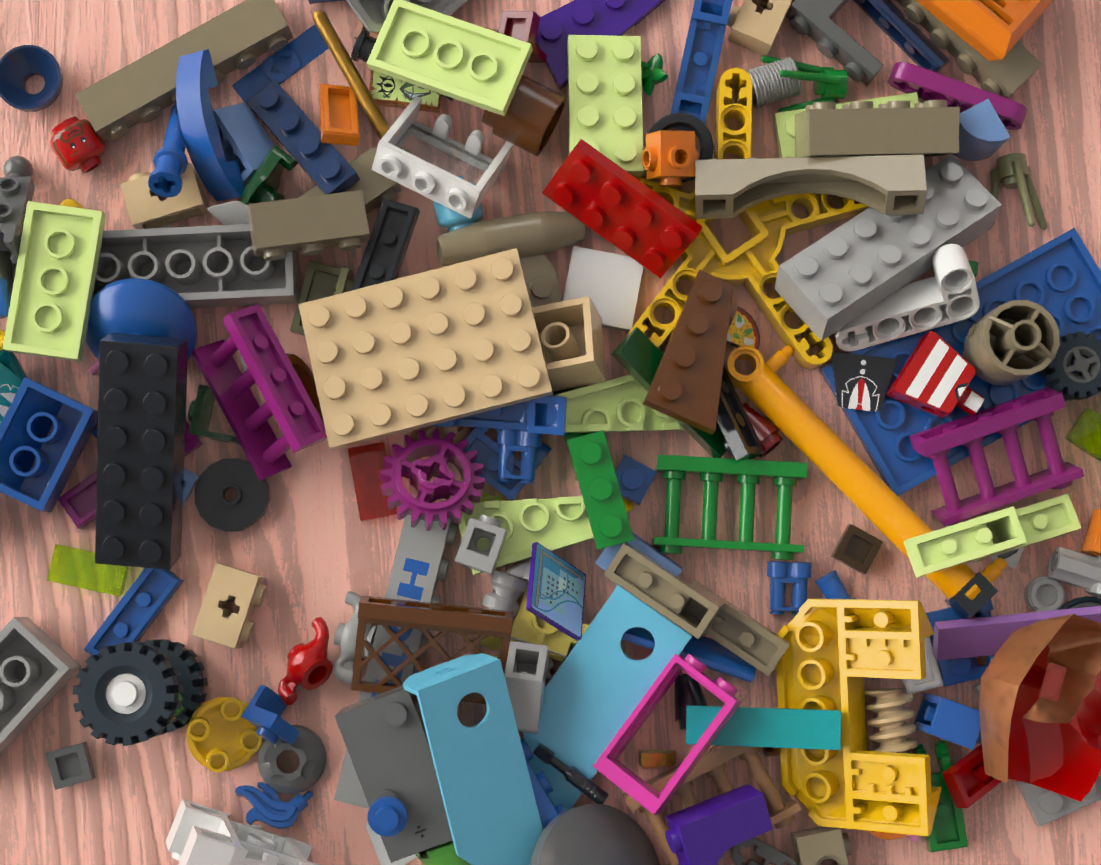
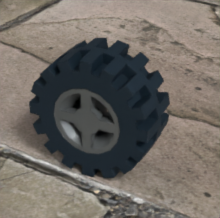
(1086, 355)

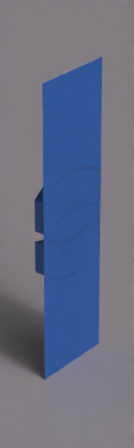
(282, 63)

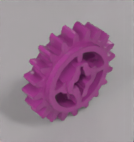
(442, 487)

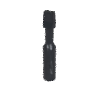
(572, 775)

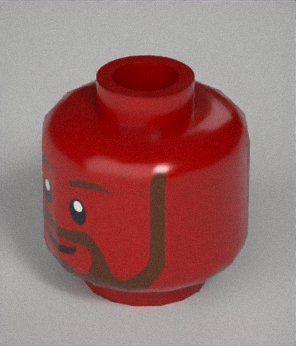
(77, 145)

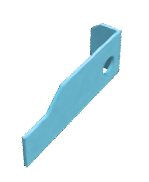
(599, 689)
(479, 766)

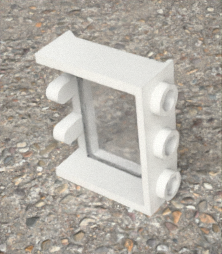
(437, 164)

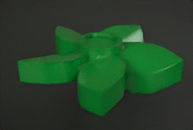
(652, 73)

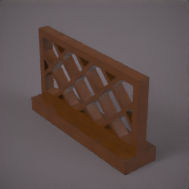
(425, 617)

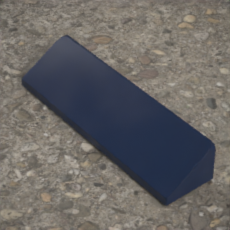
(904, 33)

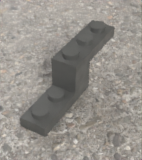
(815, 20)

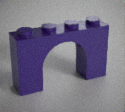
(714, 826)

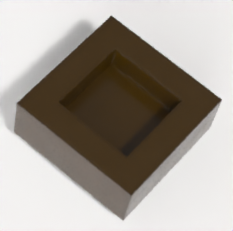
(856, 549)

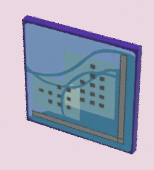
(556, 591)

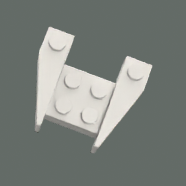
(209, 838)

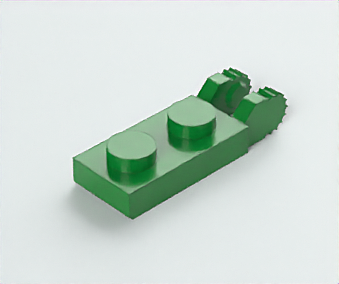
(949, 825)

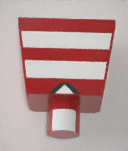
(936, 379)

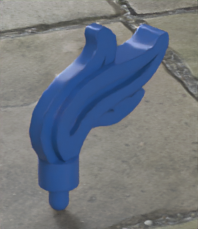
(270, 808)

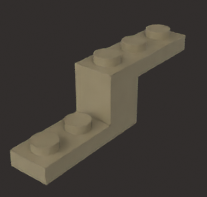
(696, 609)

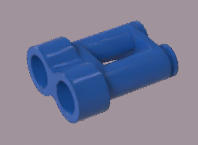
(517, 441)
(788, 572)

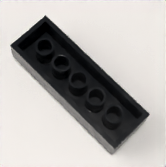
(140, 450)

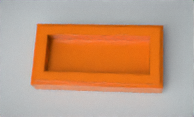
(338, 115)

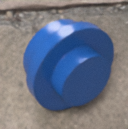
(387, 816)

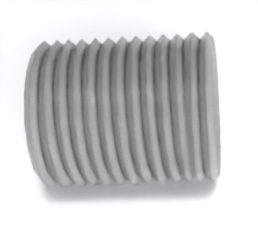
(769, 86)

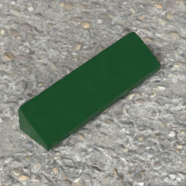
(641, 360)

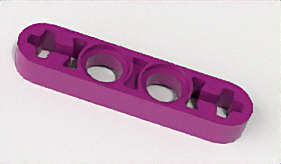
(934, 86)

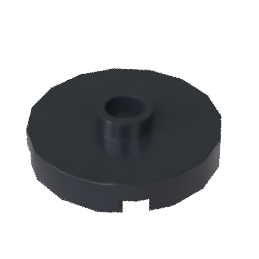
(249, 504)

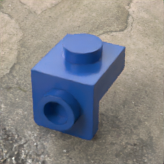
(265, 714)

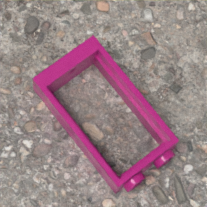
(628, 780)

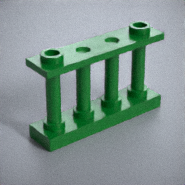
(748, 475)

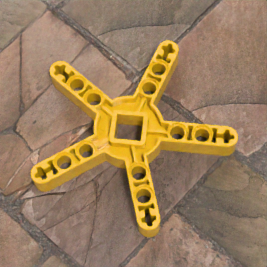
(768, 222)

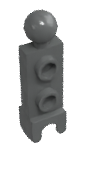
(15, 192)

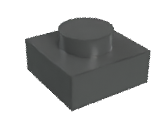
(70, 765)

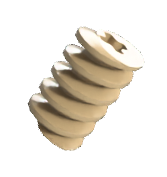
(892, 720)

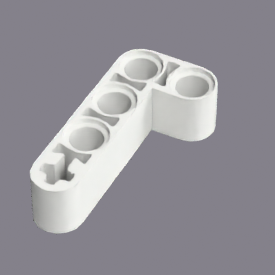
(918, 305)

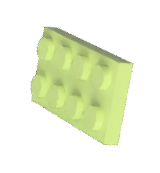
(450, 56)
(607, 97)
(54, 281)

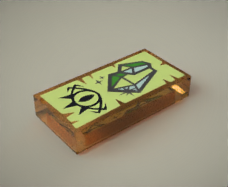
(399, 94)

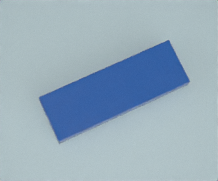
(136, 609)

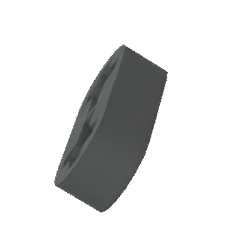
(768, 852)

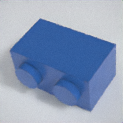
(949, 721)

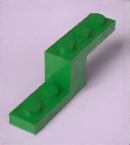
(598, 486)

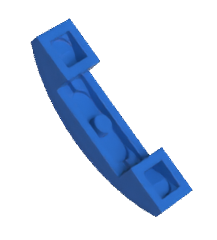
(701, 58)
(200, 129)
(538, 416)

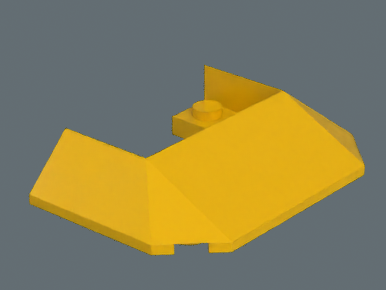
(825, 669)

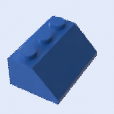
(42, 443)

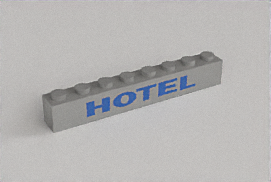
(413, 577)

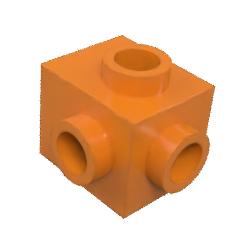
(670, 156)

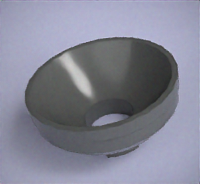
(311, 766)

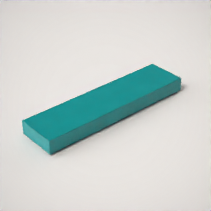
(768, 727)

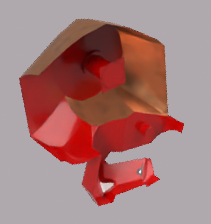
(1045, 706)

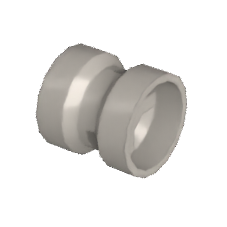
(505, 592)

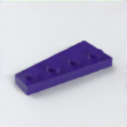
(586, 18)

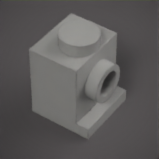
(470, 556)

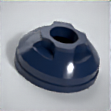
(18, 67)

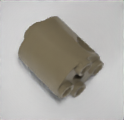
(1012, 342)

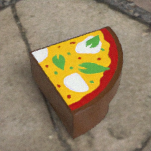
(743, 330)

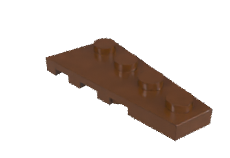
(693, 361)

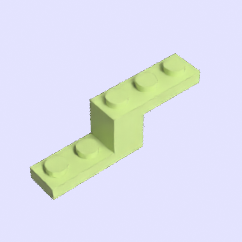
(991, 535)

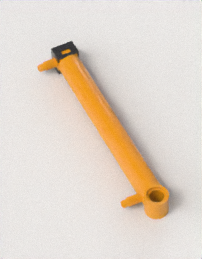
(852, 476)

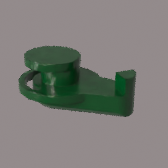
(266, 180)

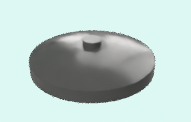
(594, 837)

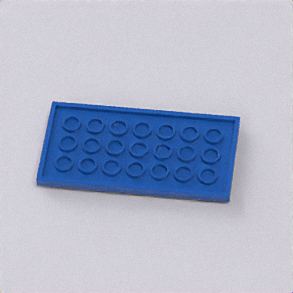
(1055, 276)

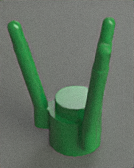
(827, 82)

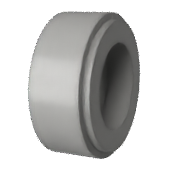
(1044, 594)

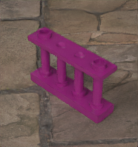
(278, 383)
(971, 431)

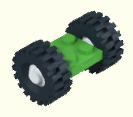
(139, 690)

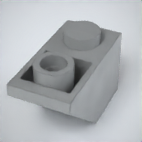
(526, 682)

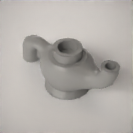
(346, 639)

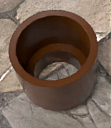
(530, 116)

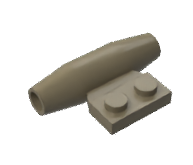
(530, 233)

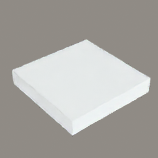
(609, 281)

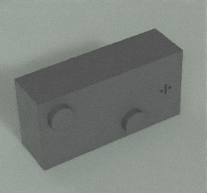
(395, 760)

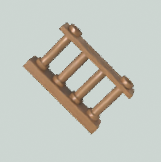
(714, 766)

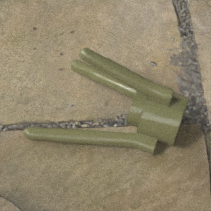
(1015, 173)

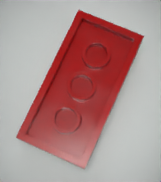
(621, 209)

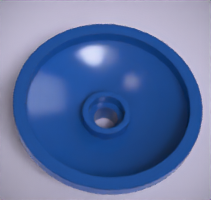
(139, 309)

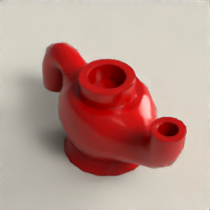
(307, 664)

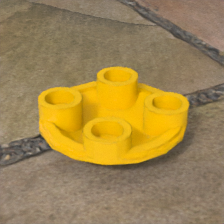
(221, 736)

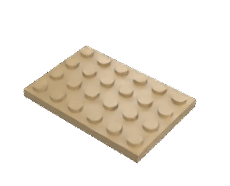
(424, 349)

